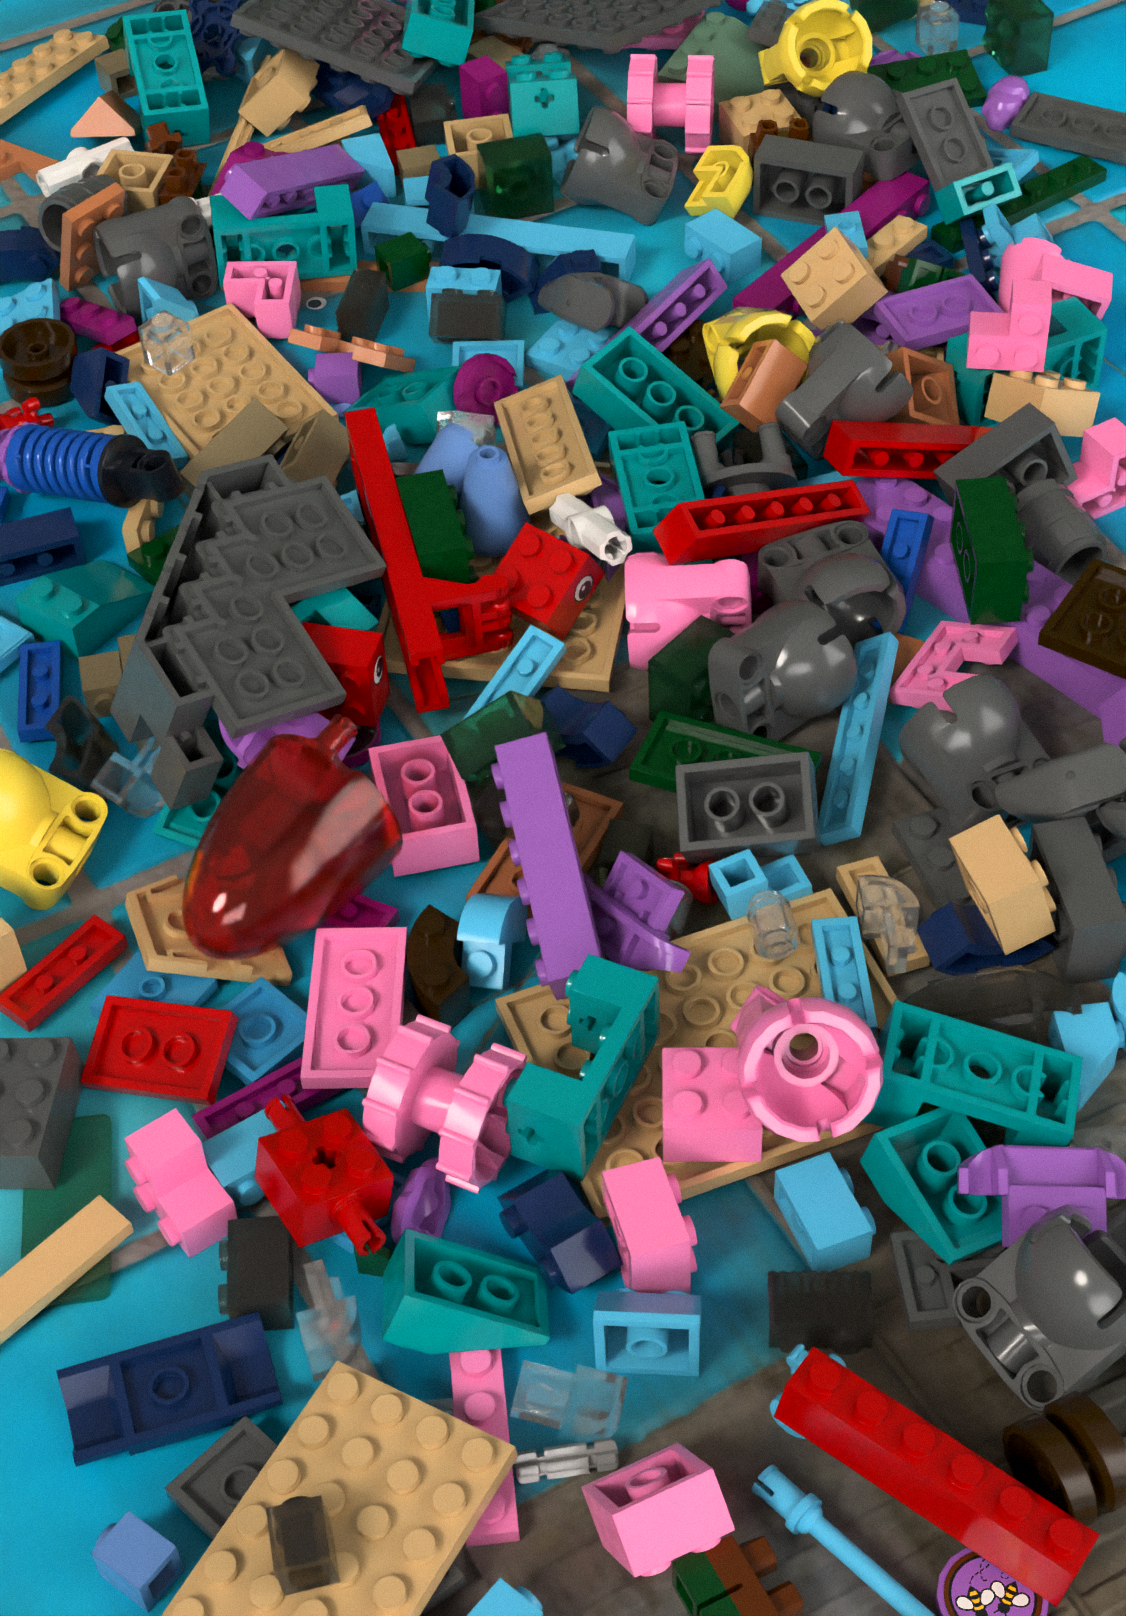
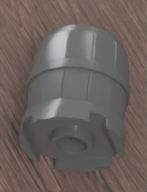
(66, 198)
(1059, 529)

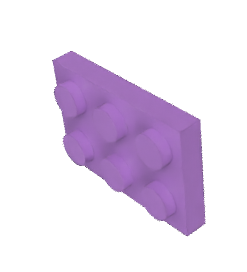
(933, 311)

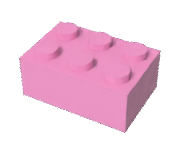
(428, 803)

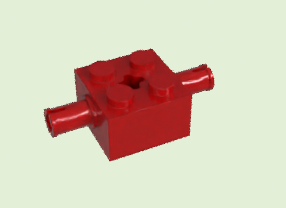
(323, 1176)

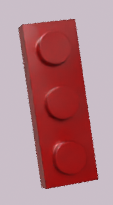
(62, 973)

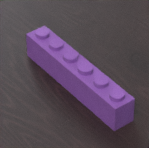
(288, 180)
(673, 307)
(548, 858)

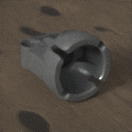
(867, 122)
(620, 167)
(159, 247)
(843, 382)
(838, 573)
(778, 672)
(975, 752)
(1051, 1307)

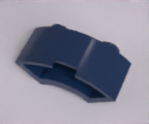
(450, 195)
(473, 251)
(26, 255)
(590, 730)
(963, 943)
(558, 1231)

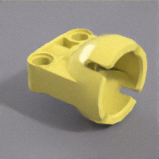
(830, 38)
(733, 336)
(43, 831)

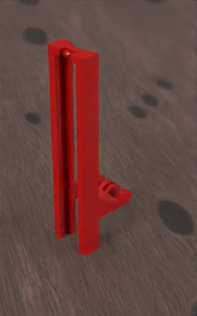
(410, 596)

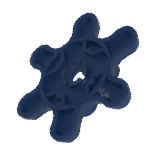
(211, 19)

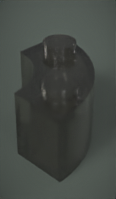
(81, 744)

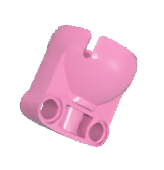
(668, 598)
(810, 1088)

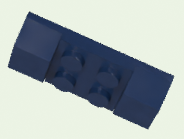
(347, 91)
(169, 1389)

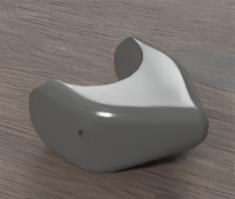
(592, 300)
(1066, 786)

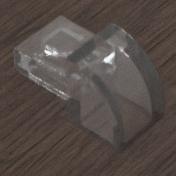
(890, 913)
(330, 1328)
(578, 1404)

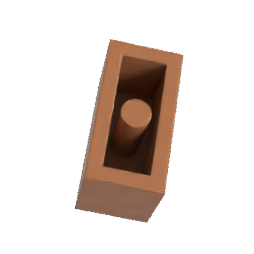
(762, 383)

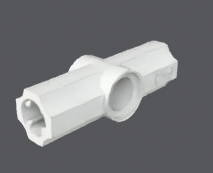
(78, 165)
(590, 528)

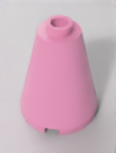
(1020, 263)

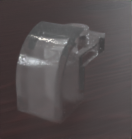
(130, 783)

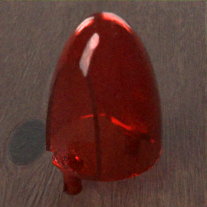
(287, 847)

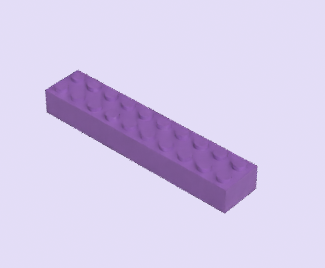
(941, 588)

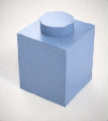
(137, 1560)

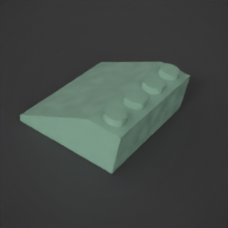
(735, 58)

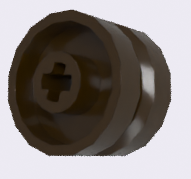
(38, 360)
(1070, 1457)

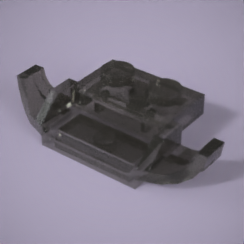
(999, 1000)

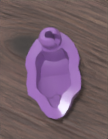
(1005, 101)
(423, 1202)

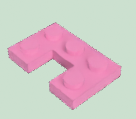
(941, 656)

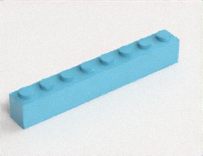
(543, 241)

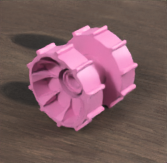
(673, 104)
(422, 1093)

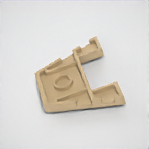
(166, 949)

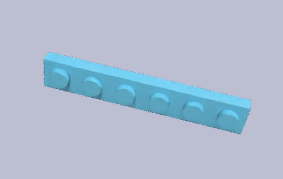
(857, 741)

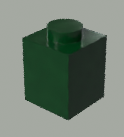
(403, 261)

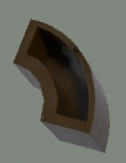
(435, 969)

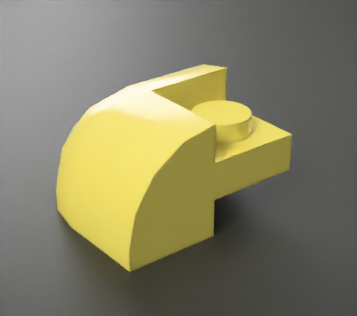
(723, 182)

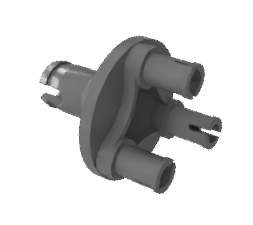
(772, 472)

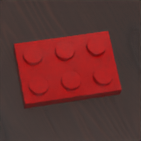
(159, 1050)

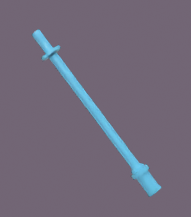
(805, 1516)

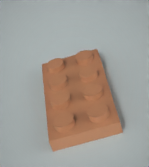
(589, 833)

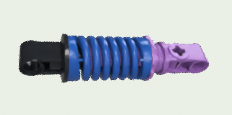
(86, 466)

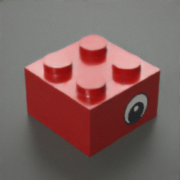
(548, 580)
(359, 666)

